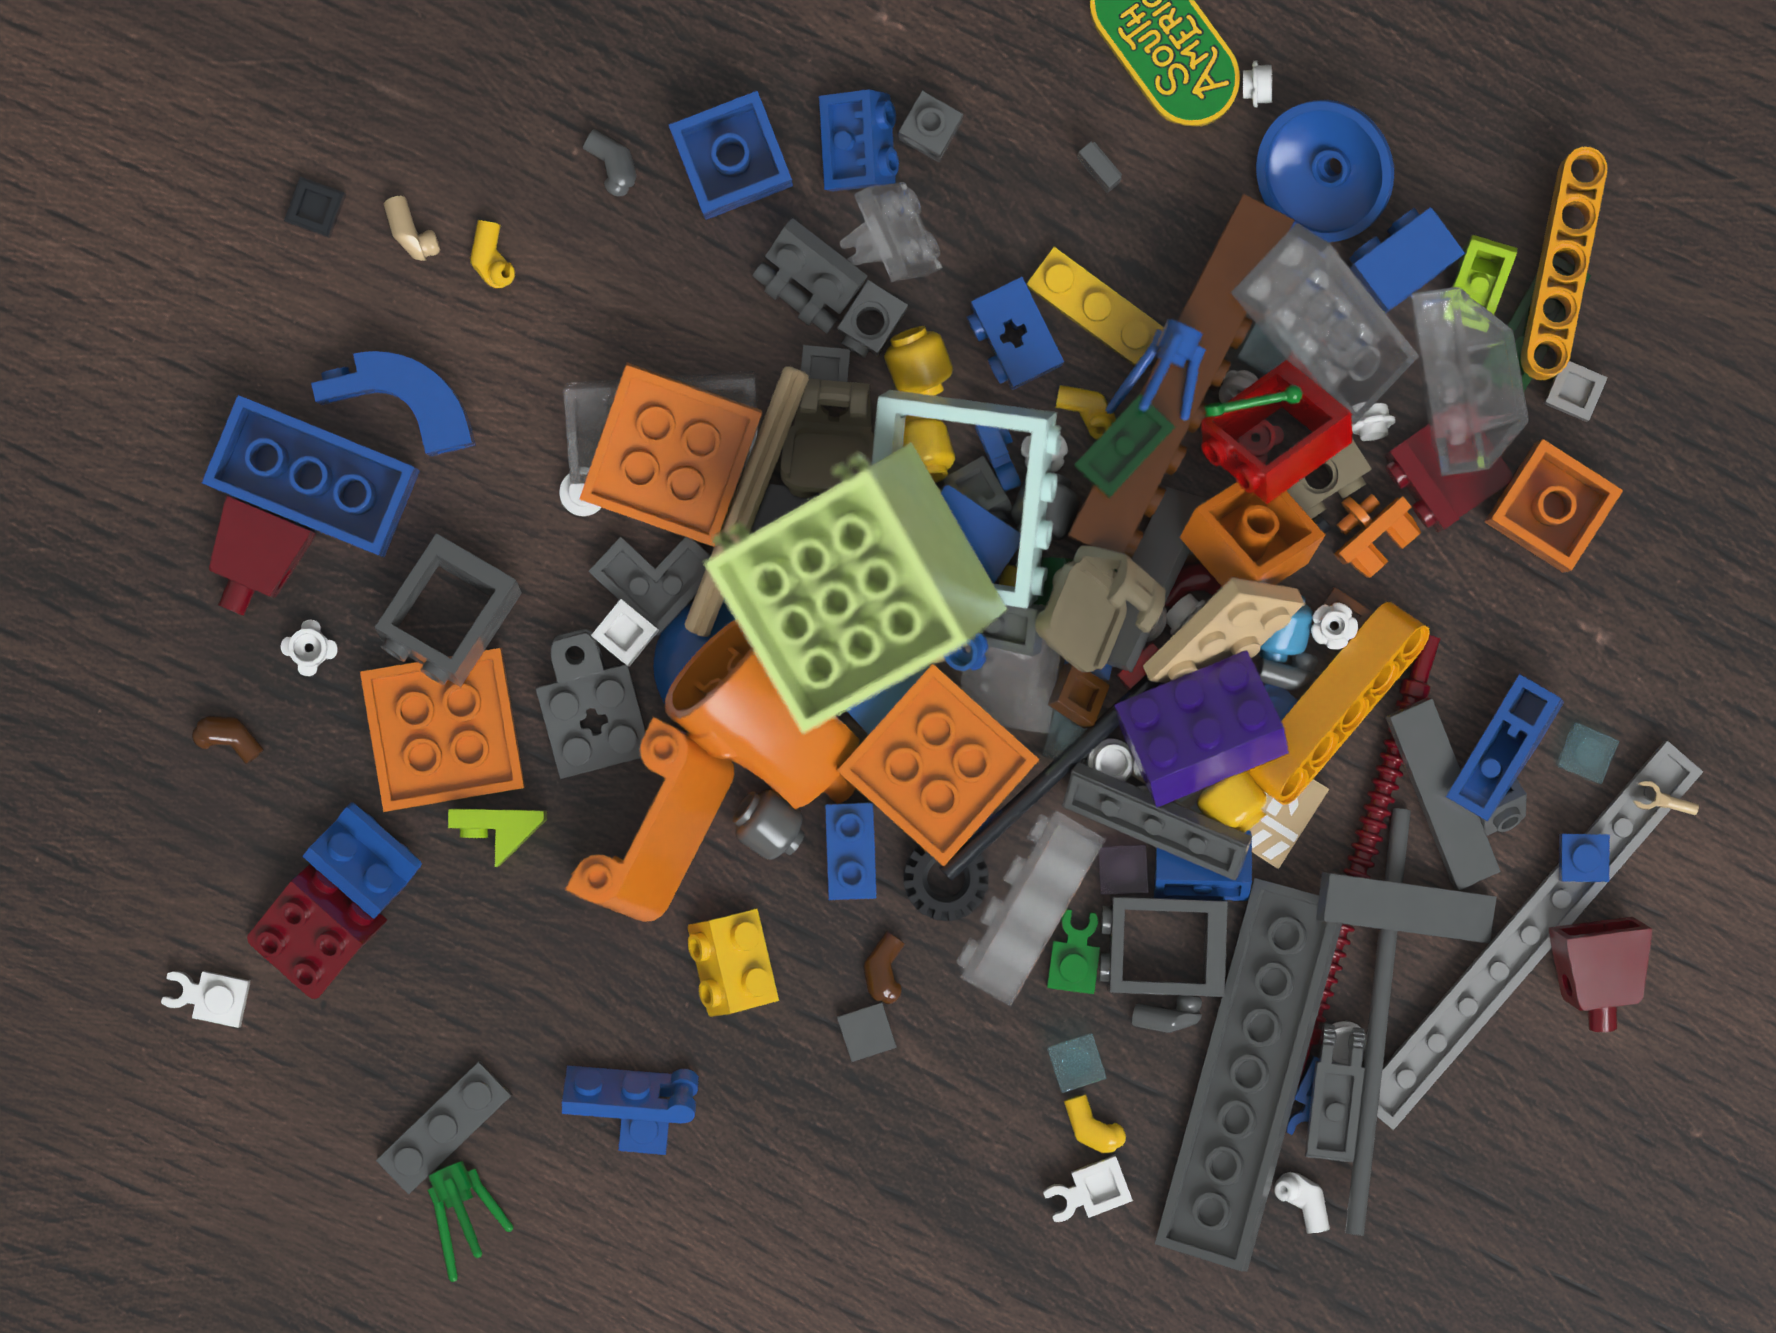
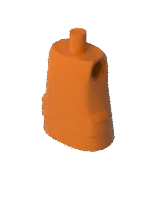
(740, 716)

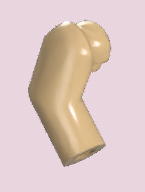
(405, 233)

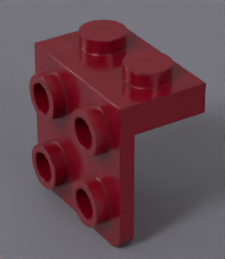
(1437, 497)
(312, 932)

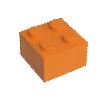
(1553, 506)
(1250, 539)

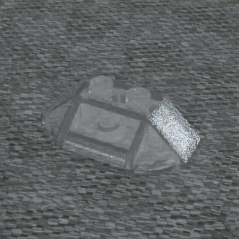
(1467, 380)

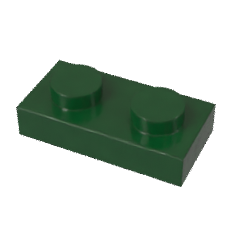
(1124, 447)

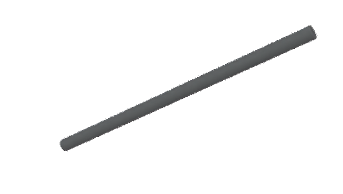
(1376, 1035)

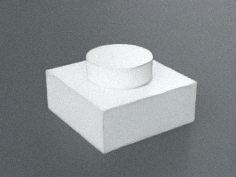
(625, 632)

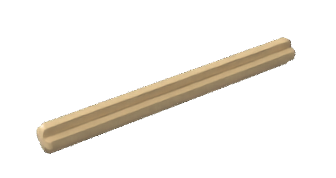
(751, 488)

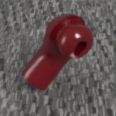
(1192, 578)

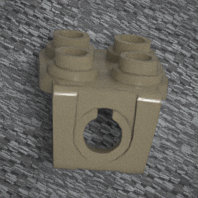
(823, 441)
(1091, 605)

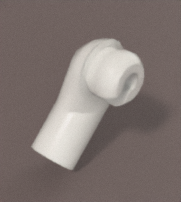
(1305, 1195)

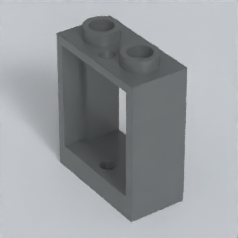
(474, 571)
(1214, 946)

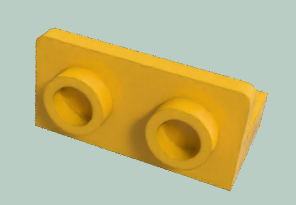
(732, 963)

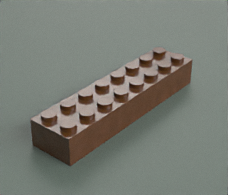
(1223, 322)

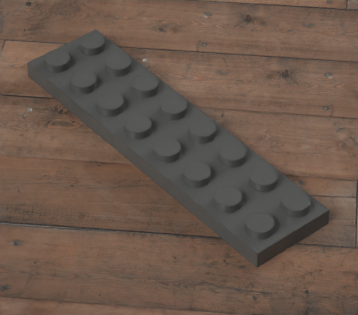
(1249, 1077)

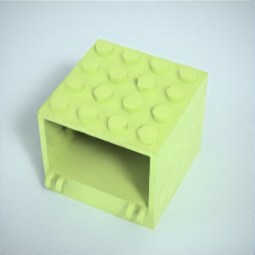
(855, 586)

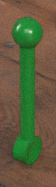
(1291, 394)

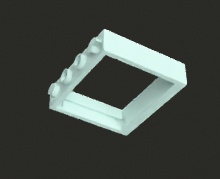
(1040, 482)

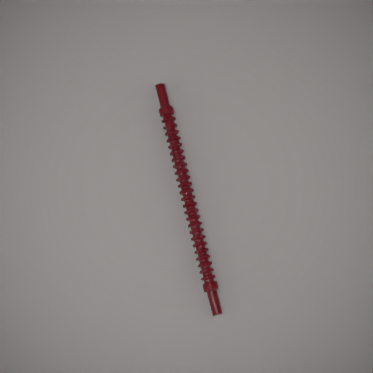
(1413, 690)

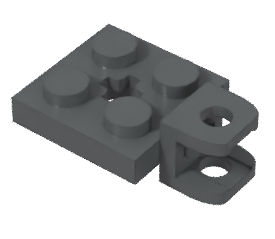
(587, 685)

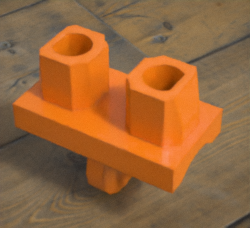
(1393, 520)

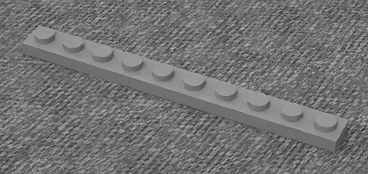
(1524, 941)

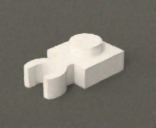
(215, 997)
(1097, 1188)

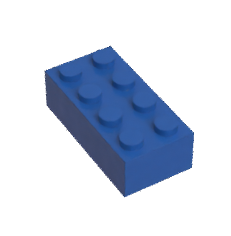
(311, 476)

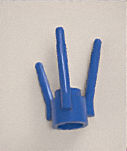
(1175, 346)

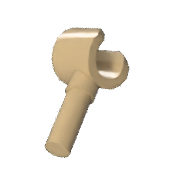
(1666, 801)

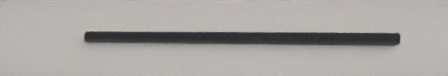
(1050, 775)

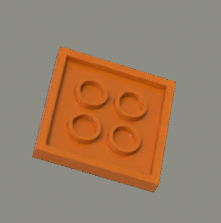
(670, 454)
(439, 738)
(938, 765)

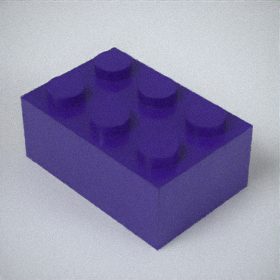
(1202, 728)

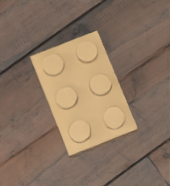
(1231, 622)

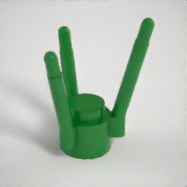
(453, 1188)

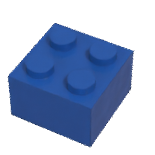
(731, 155)
(1407, 260)

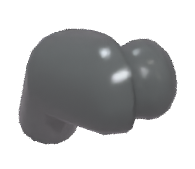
(617, 161)
(1288, 676)
(1168, 1020)

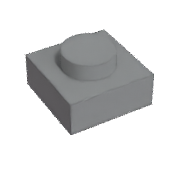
(1575, 391)

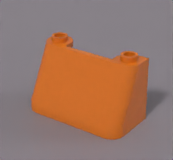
(670, 834)

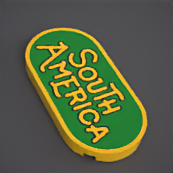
(1171, 56)

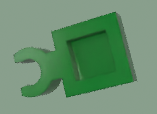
(1074, 962)

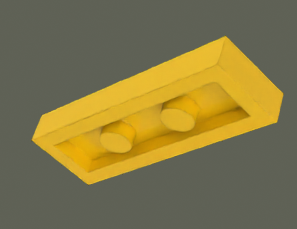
(1094, 306)

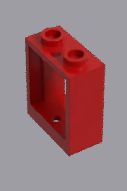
(1316, 410)

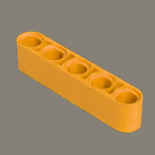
(1578, 245)
(1342, 699)

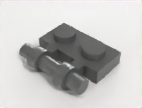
(816, 268)

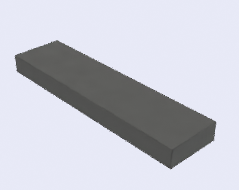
(1162, 557)
(1432, 773)
(1165, 827)
(1405, 908)

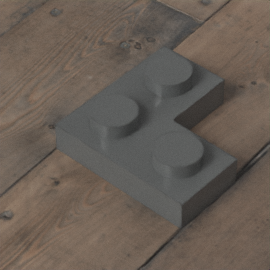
(653, 592)

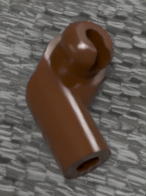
(227, 731)
(879, 971)

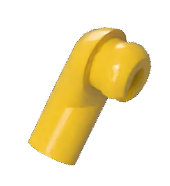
(486, 258)

